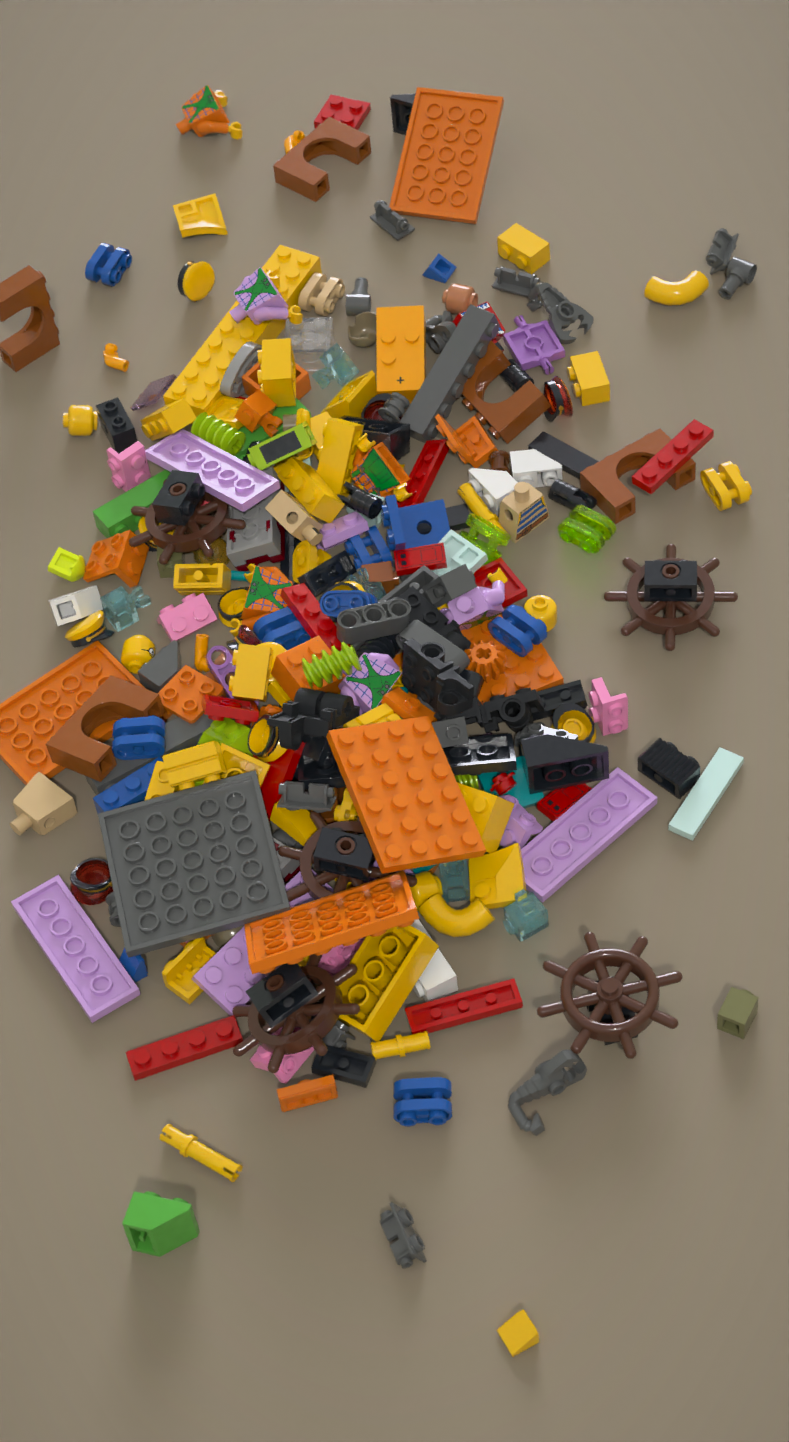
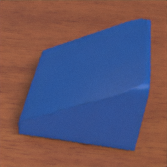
(439, 269)
(134, 966)

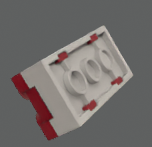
(262, 537)

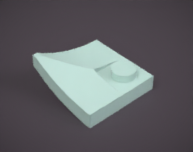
(460, 552)

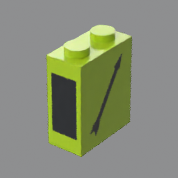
(281, 446)

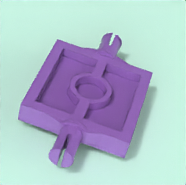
(534, 345)

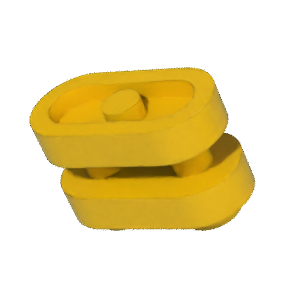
(725, 485)
(306, 558)

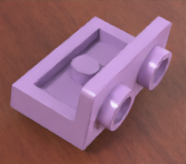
(341, 530)
(519, 826)

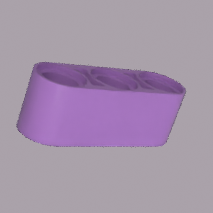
(221, 671)

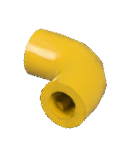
(676, 292)
(453, 921)

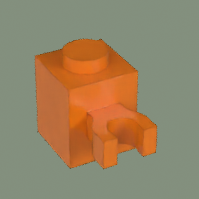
(257, 412)

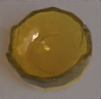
(219, 556)

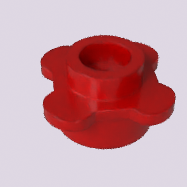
(503, 783)

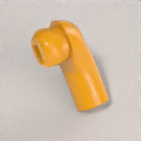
(293, 140)
(112, 360)
(201, 651)

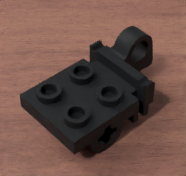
(427, 613)
(434, 680)
(504, 709)
(313, 715)

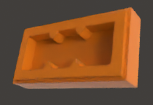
(406, 705)
(307, 1093)

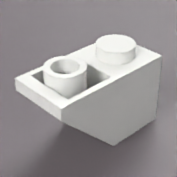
(534, 468)
(491, 486)
(75, 605)

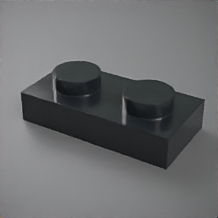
(345, 1066)

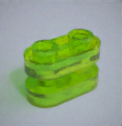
(586, 529)
(491, 531)

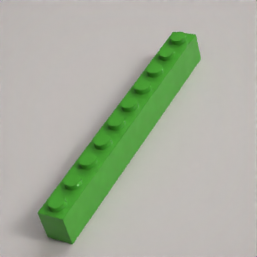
(116, 514)

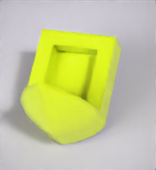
(67, 565)

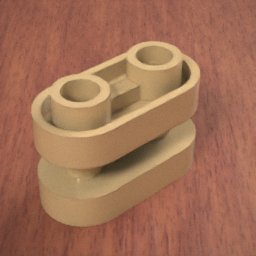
(321, 294)

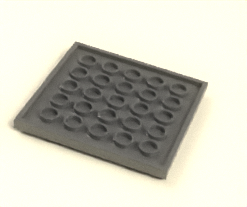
(192, 863)

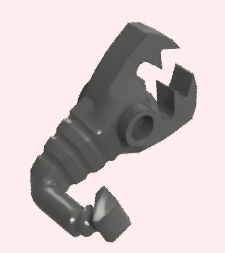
(560, 311)
(439, 334)
(548, 1079)

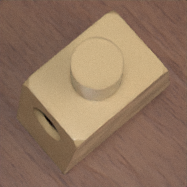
(42, 806)

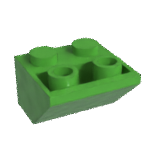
(158, 1223)

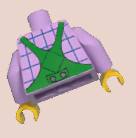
(262, 300)
(478, 604)
(372, 682)

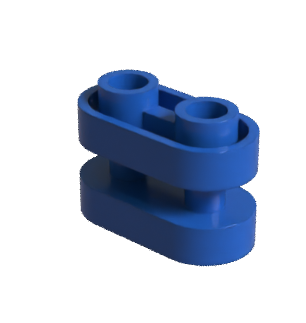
(108, 264)
(357, 547)
(339, 600)
(281, 628)
(518, 630)
(138, 738)
(422, 1101)

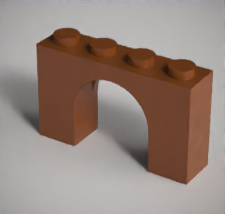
(327, 139)
(40, 332)
(505, 417)
(603, 477)
(110, 702)

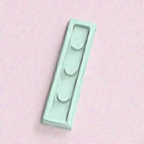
(706, 794)

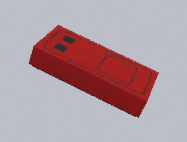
(411, 559)
(561, 800)

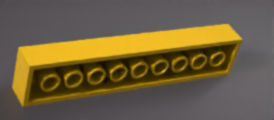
(203, 374)

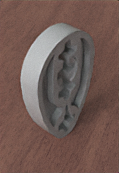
(242, 362)

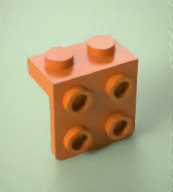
(469, 440)
(116, 557)
(185, 692)

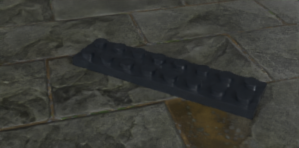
(478, 756)

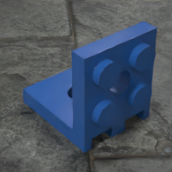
(405, 520)

